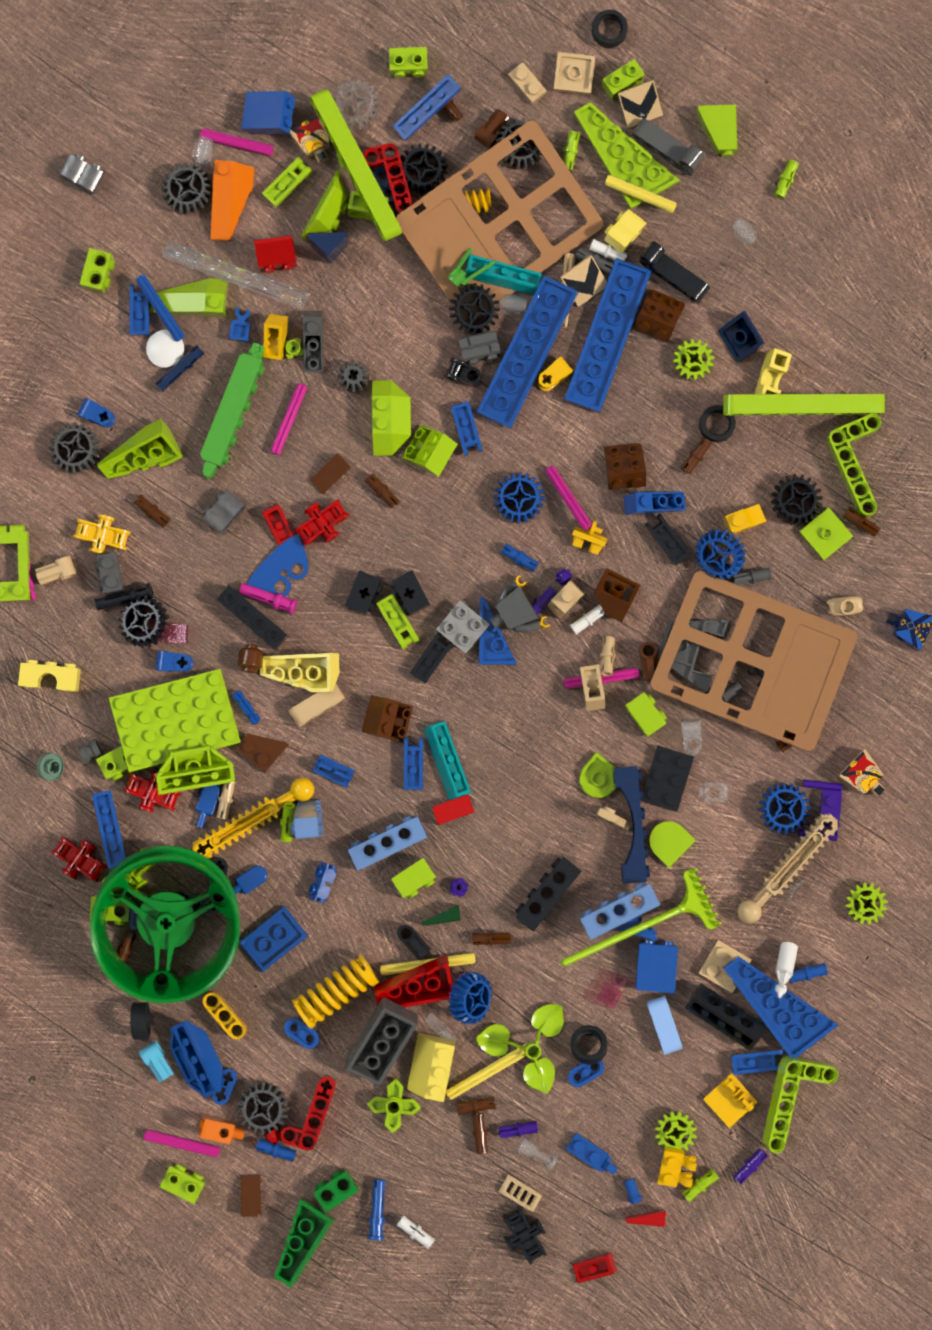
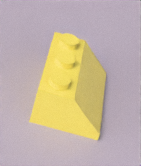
(431, 1066)

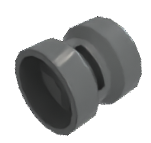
(90, 751)

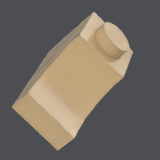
(592, 687)

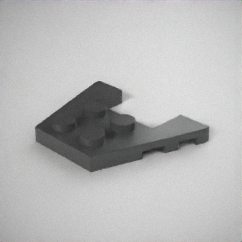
(688, 652)

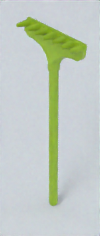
(693, 902)

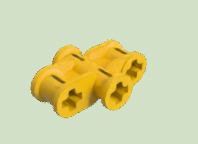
(101, 534)

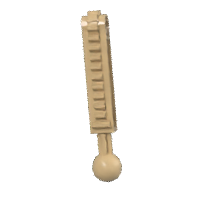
(750, 910)

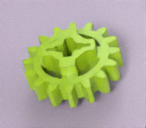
(699, 364)
(872, 896)
(685, 1130)

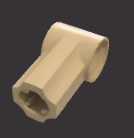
(60, 569)

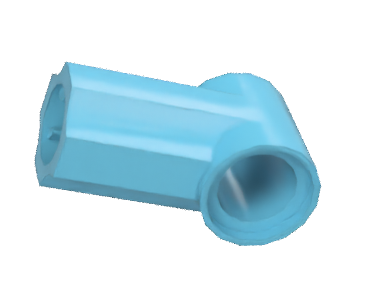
(154, 1058)

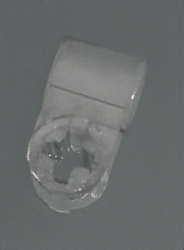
(691, 732)

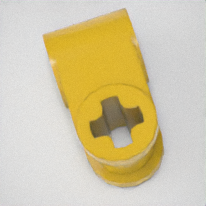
(556, 372)

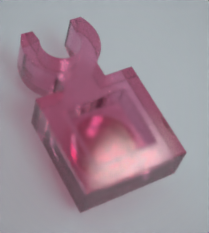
(176, 634)
(610, 994)

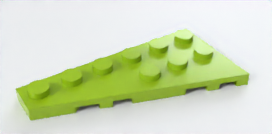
(623, 155)

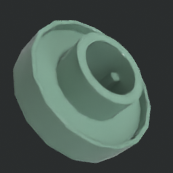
(50, 766)

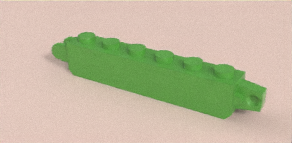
(231, 410)

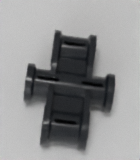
(524, 1235)

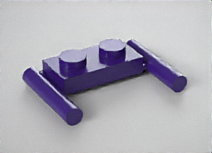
(830, 802)

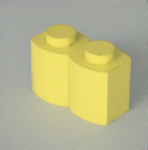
(624, 231)

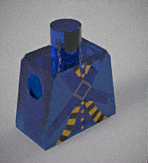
(911, 627)

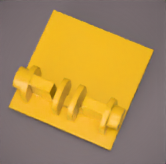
(730, 1100)

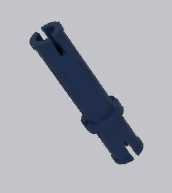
(176, 371)

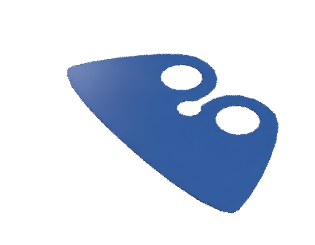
(280, 559)

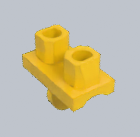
(597, 540)

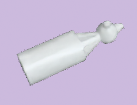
(785, 966)

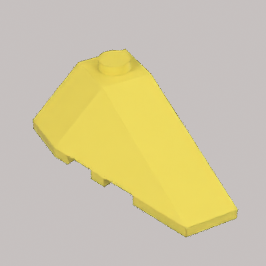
(304, 671)

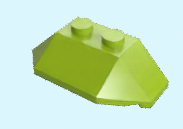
(329, 209)
(389, 417)
(193, 770)

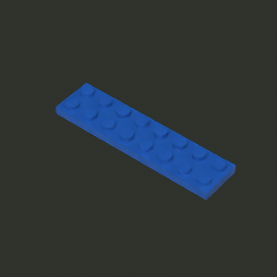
(607, 335)
(527, 352)

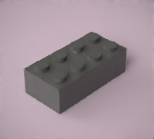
(381, 1041)

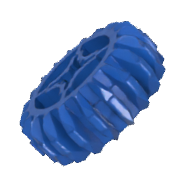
(510, 497)
(723, 567)
(797, 798)
(470, 998)

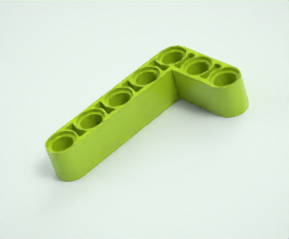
(852, 463)
(789, 1096)

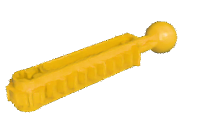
(300, 790)

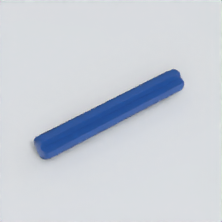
(160, 308)

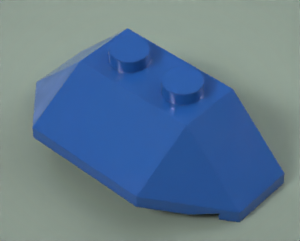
(196, 1058)

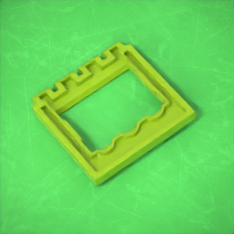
(19, 589)

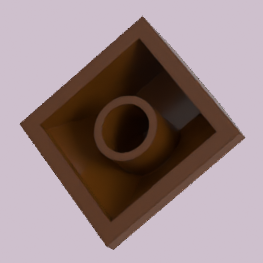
(616, 594)

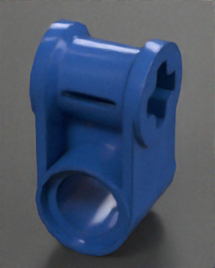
(94, 412)
(171, 662)

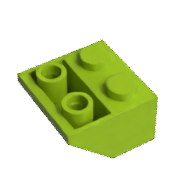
(429, 450)

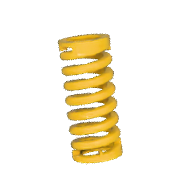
(311, 1015)

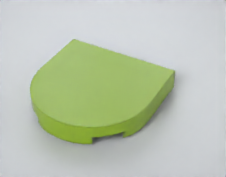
(597, 777)
(669, 841)

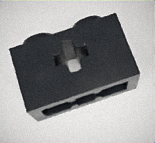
(419, 599)
(355, 601)

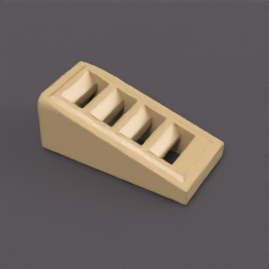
(535, 1201)

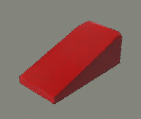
(277, 523)
(453, 809)
(653, 1218)
(594, 1267)

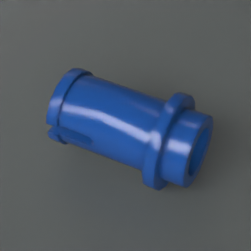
(632, 1191)

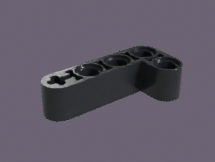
(673, 273)

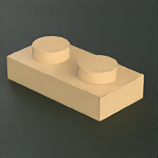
(527, 83)

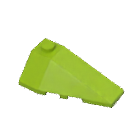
(197, 298)
(145, 449)

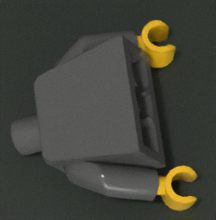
(516, 610)

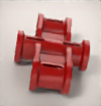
(327, 519)
(145, 790)
(81, 860)

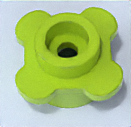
(293, 343)

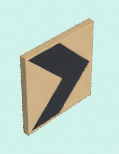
(640, 103)
(585, 279)

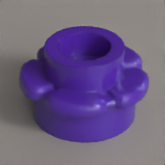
(563, 576)
(458, 882)

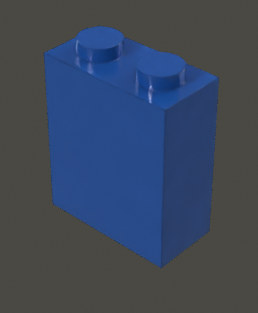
(268, 112)
(656, 966)

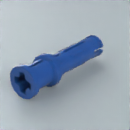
(377, 1220)

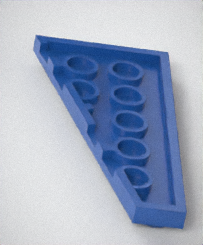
(788, 1018)

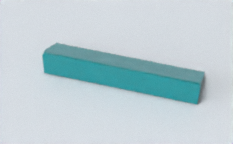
(504, 275)
(447, 760)

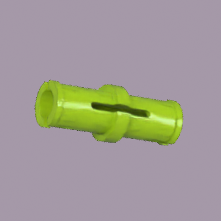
(571, 149)
(786, 179)
(288, 811)
(700, 1185)

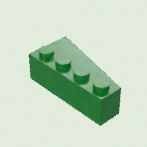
(305, 1236)

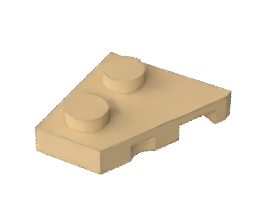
(609, 815)

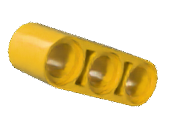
(233, 1020)

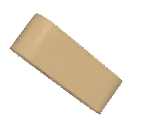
(315, 705)

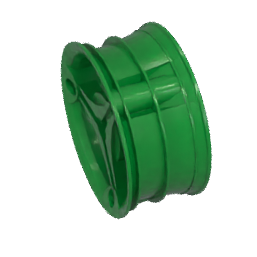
(151, 912)

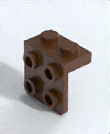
(659, 315)
(625, 466)

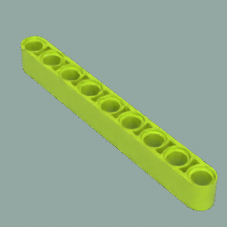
(355, 165)
(803, 404)

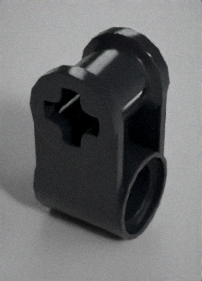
(462, 372)

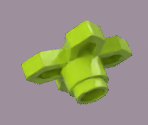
(383, 1105)

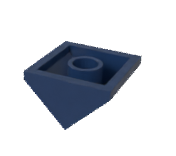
(328, 244)
(741, 337)

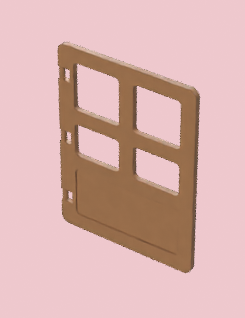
(452, 225)
(797, 678)

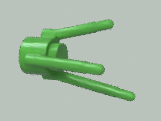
(458, 275)

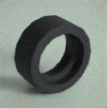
(609, 14)
(705, 432)
(140, 1021)
(589, 1030)

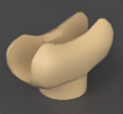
(845, 605)

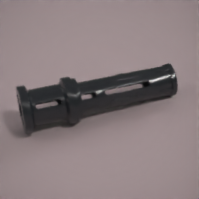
(124, 597)

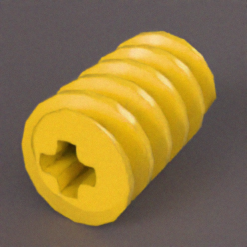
(479, 200)

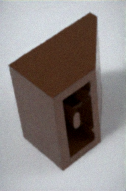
(387, 718)

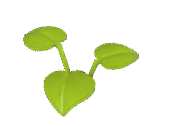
(539, 1073)

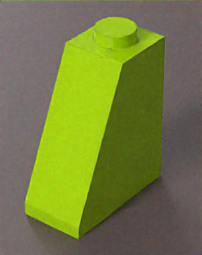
(720, 127)

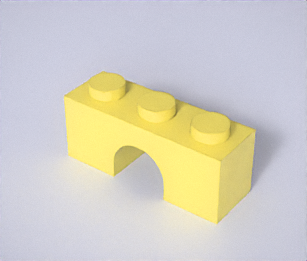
(774, 366)
(32, 674)

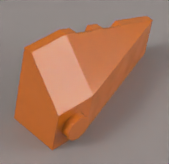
(230, 192)

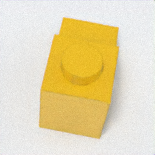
(275, 336)
(744, 519)

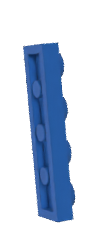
(427, 107)
(109, 828)

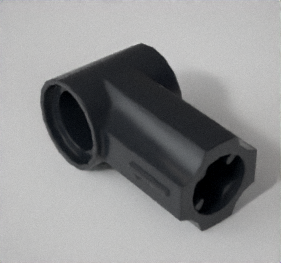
(414, 942)

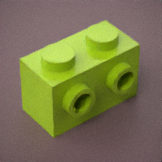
(408, 62)
(646, 714)
(113, 764)
(413, 878)
(183, 1183)

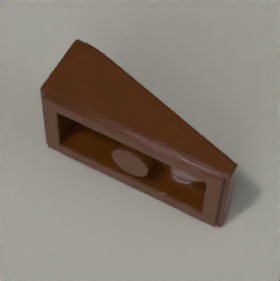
(330, 473)
(250, 1195)

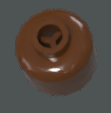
(250, 659)

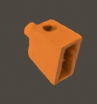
(211, 1126)

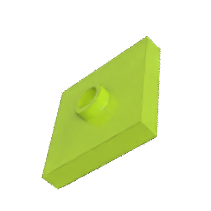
(826, 534)

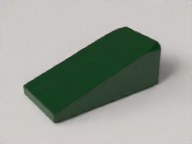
(448, 916)

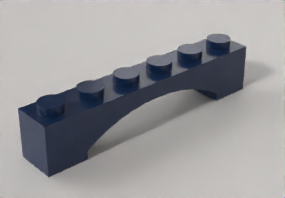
(634, 868)

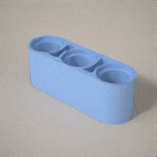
(664, 1025)

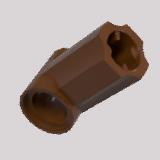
(488, 133)
(648, 663)

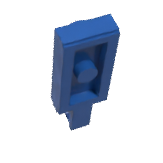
(590, 1154)

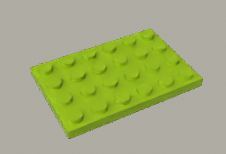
(173, 718)

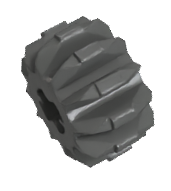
(360, 376)

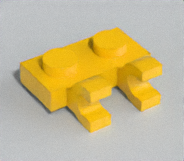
(671, 1166)

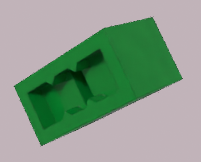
(338, 1194)

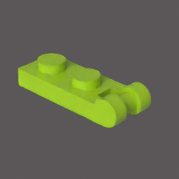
(286, 182)
(397, 620)

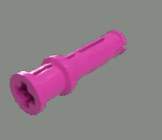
(277, 601)

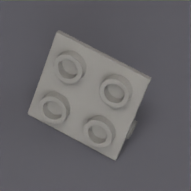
(462, 627)

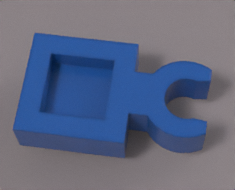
(240, 328)

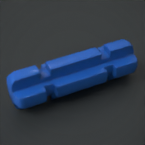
(246, 707)

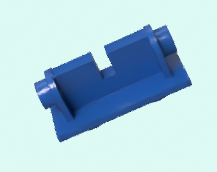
(333, 770)
(323, 873)

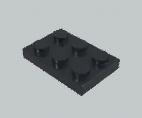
(667, 778)

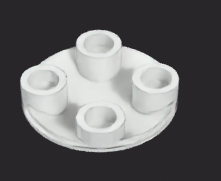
(164, 350)

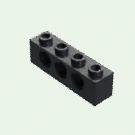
(252, 617)
(570, 873)
(725, 1017)

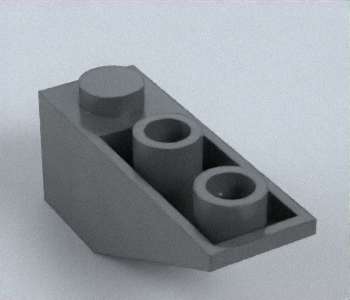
(313, 341)

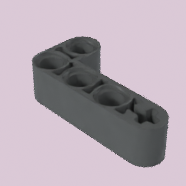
(667, 147)

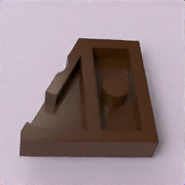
(261, 750)

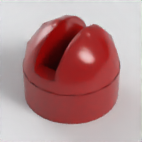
(273, 1137)

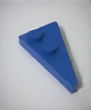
(492, 644)

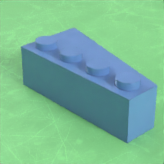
(308, 820)

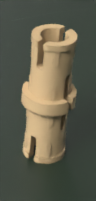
(607, 656)
(225, 800)

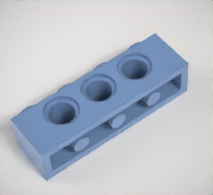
(361, 860)
(648, 902)

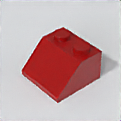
(275, 254)

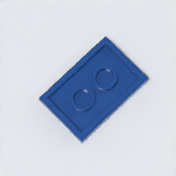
(273, 939)

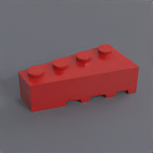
(419, 985)

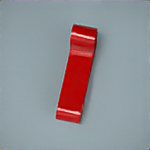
(389, 164)
(314, 1111)

